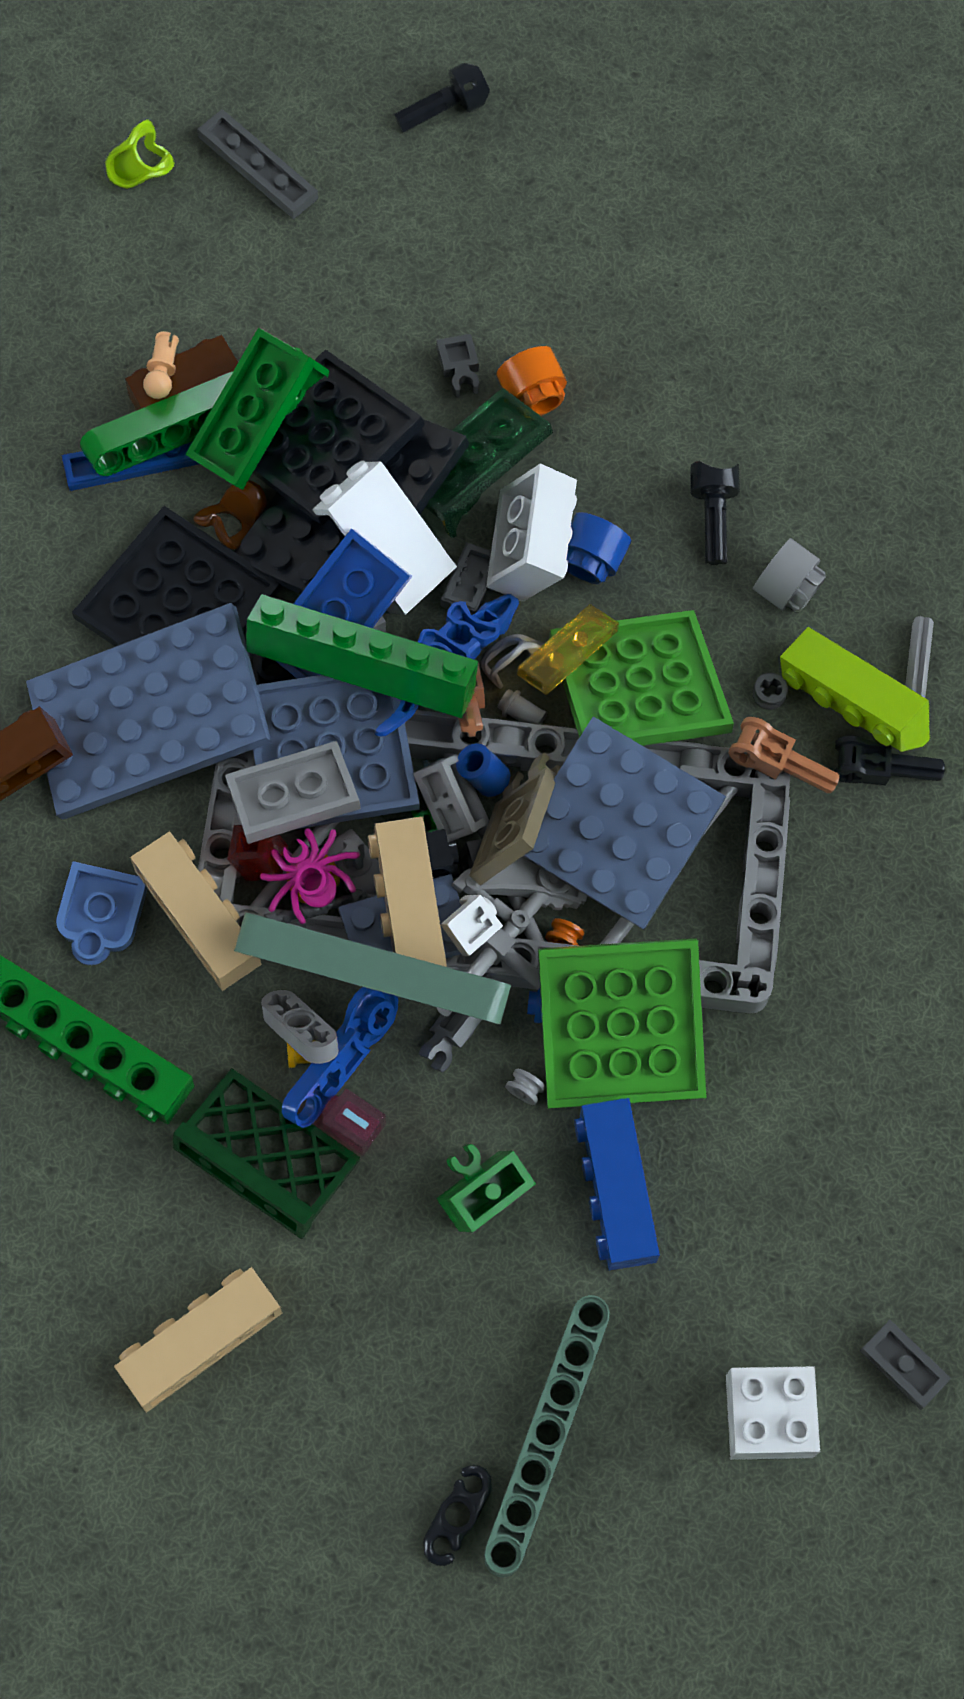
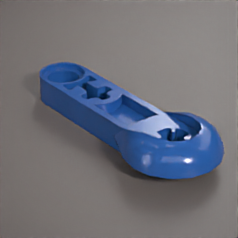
(365, 1023)

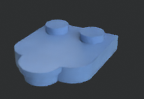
(99, 911)

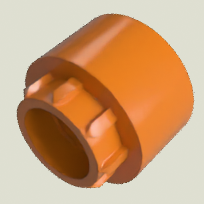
(534, 379)

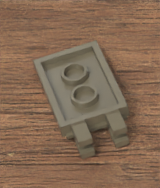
(515, 820)

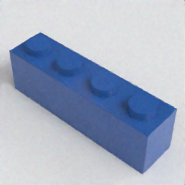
(618, 1184)

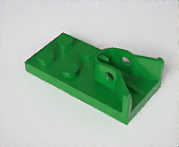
(252, 406)

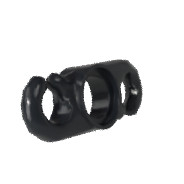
(440, 1526)

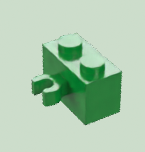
(484, 1188)

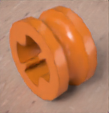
(564, 932)

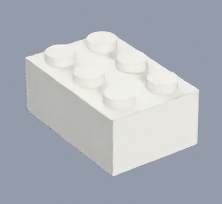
(532, 533)

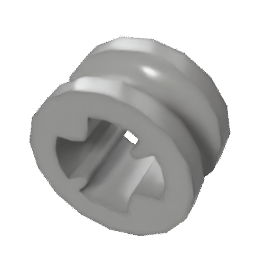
(525, 1086)

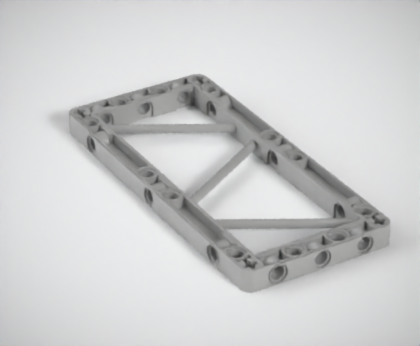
(516, 744)

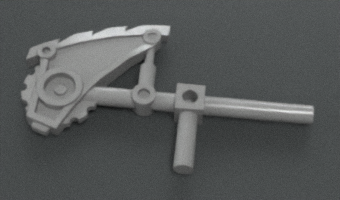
(520, 880)

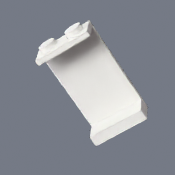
(384, 516)

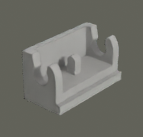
(446, 799)

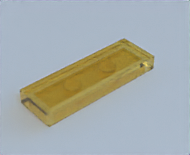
(567, 649)

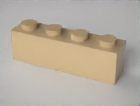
(407, 889)
(194, 907)
(198, 1338)

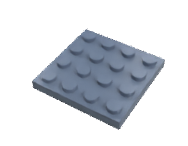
(327, 710)
(622, 822)

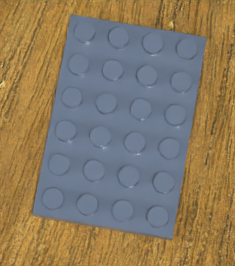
(152, 710)

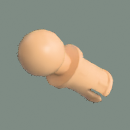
(161, 366)

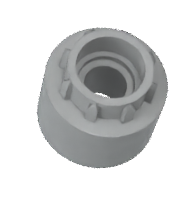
(790, 577)

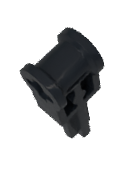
(875, 763)

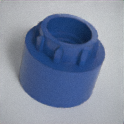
(595, 548)

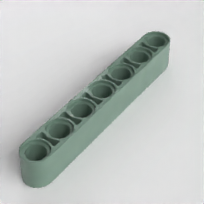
(373, 968)
(552, 1414)

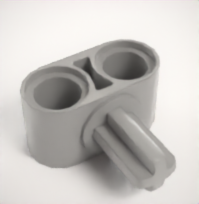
(360, 869)

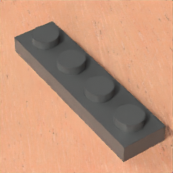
(258, 164)

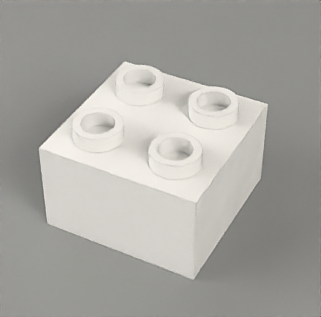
(772, 1413)

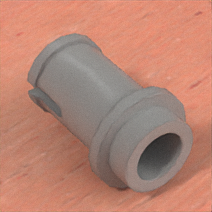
(520, 708)

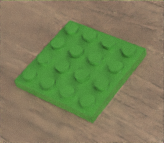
(651, 682)
(622, 1022)

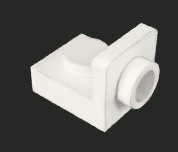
(472, 923)

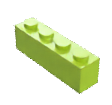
(856, 691)

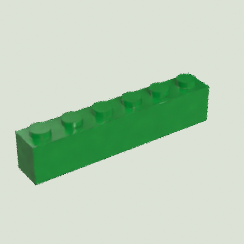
(361, 656)

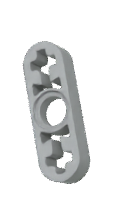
(300, 1038)

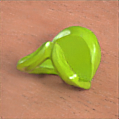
(124, 164)

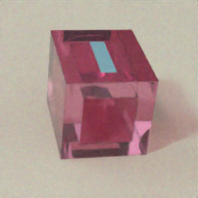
(353, 1121)

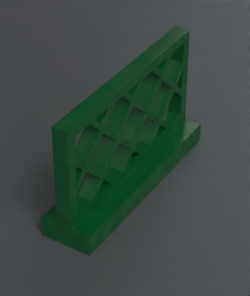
(238, 1171)

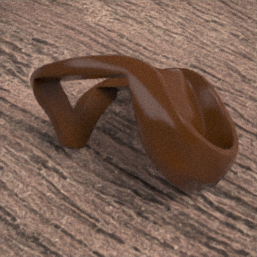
(242, 504)

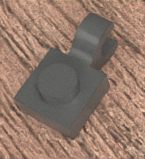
(448, 1032)

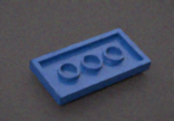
(353, 585)

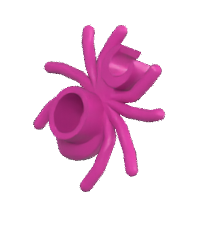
(310, 874)

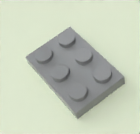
(292, 792)

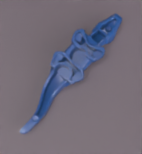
(461, 635)

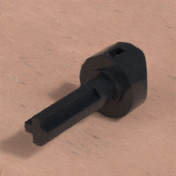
(447, 97)
(714, 487)

